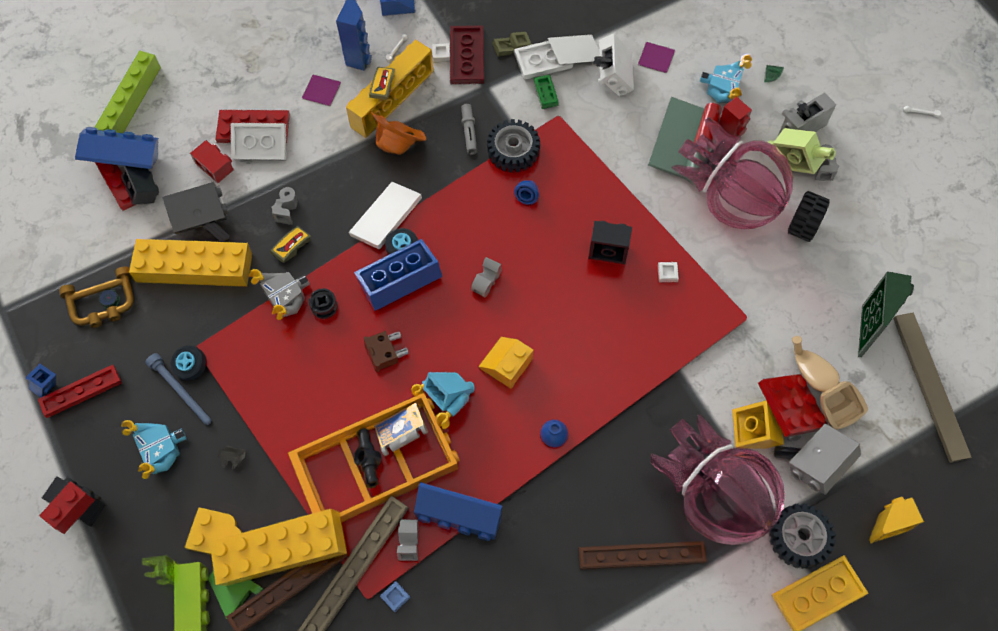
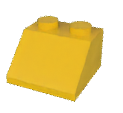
(507, 360)
(756, 427)
(897, 518)

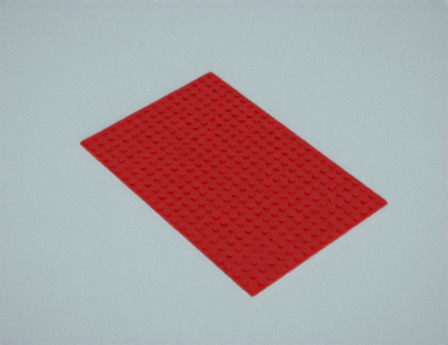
(594, 325)

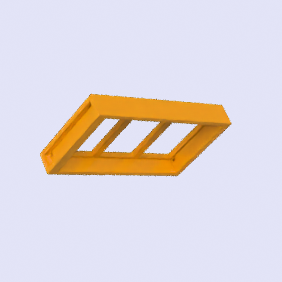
(341, 436)

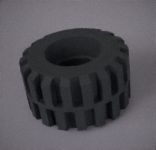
(808, 216)

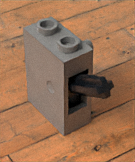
(810, 115)
(822, 458)

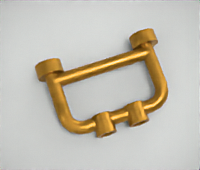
(113, 313)

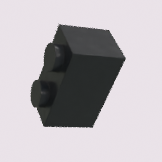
(139, 185)

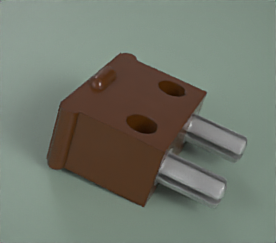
(381, 350)

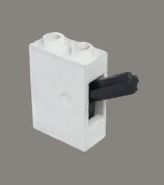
(615, 65)

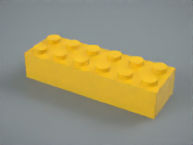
(411, 70)
(191, 262)
(277, 547)

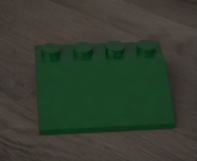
(882, 307)

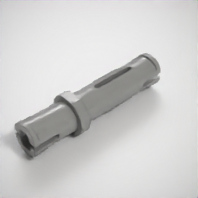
(468, 122)

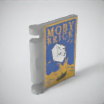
(400, 429)

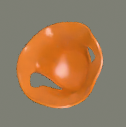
(393, 135)

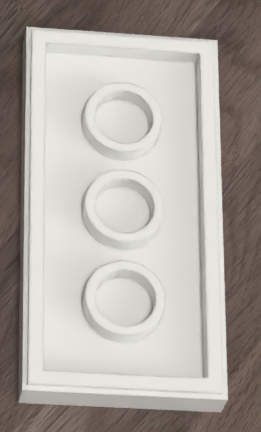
(385, 215)

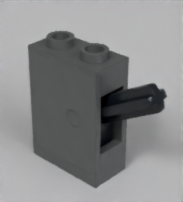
(197, 209)

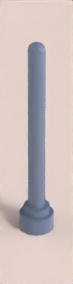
(155, 363)

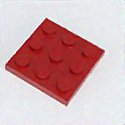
(792, 404)

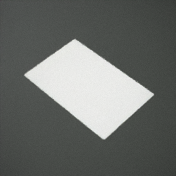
(574, 49)

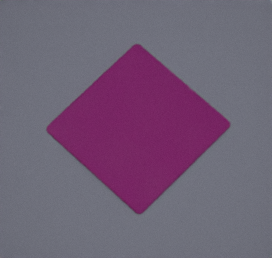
(656, 57)
(321, 90)

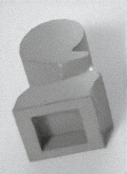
(828, 168)
(281, 208)
(485, 280)
(408, 540)

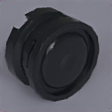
(323, 303)

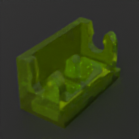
(163, 568)

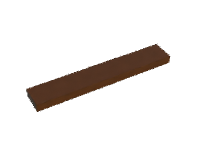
(642, 555)
(279, 593)

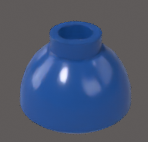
(527, 192)
(554, 433)

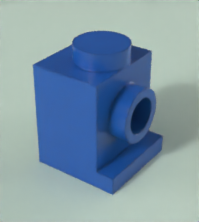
(41, 380)

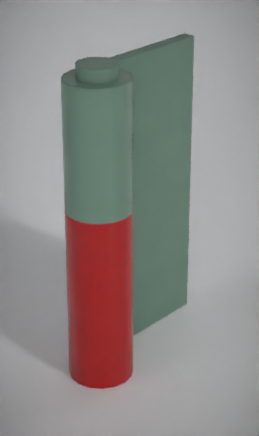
(681, 123)

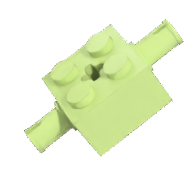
(802, 150)

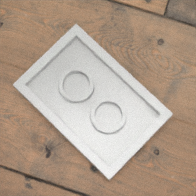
(538, 60)
(258, 141)

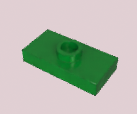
(546, 91)

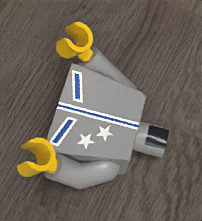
(281, 291)

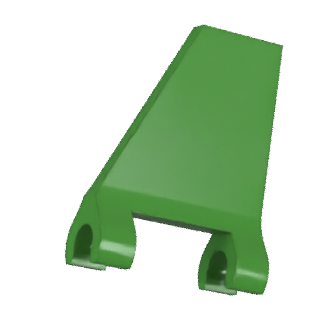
(233, 595)

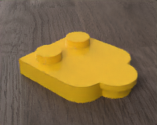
(208, 527)

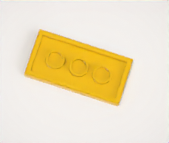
(819, 594)

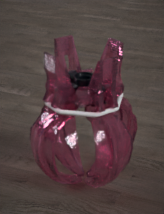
(740, 183)
(731, 476)

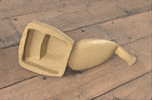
(840, 401)

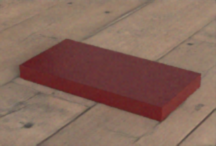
(467, 54)

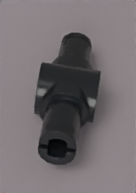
(367, 458)

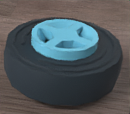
(399, 238)
(184, 356)

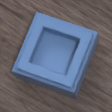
(395, 596)

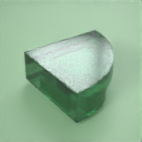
(772, 73)

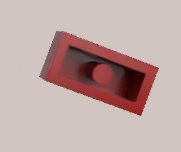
(735, 117)
(212, 161)
(66, 508)

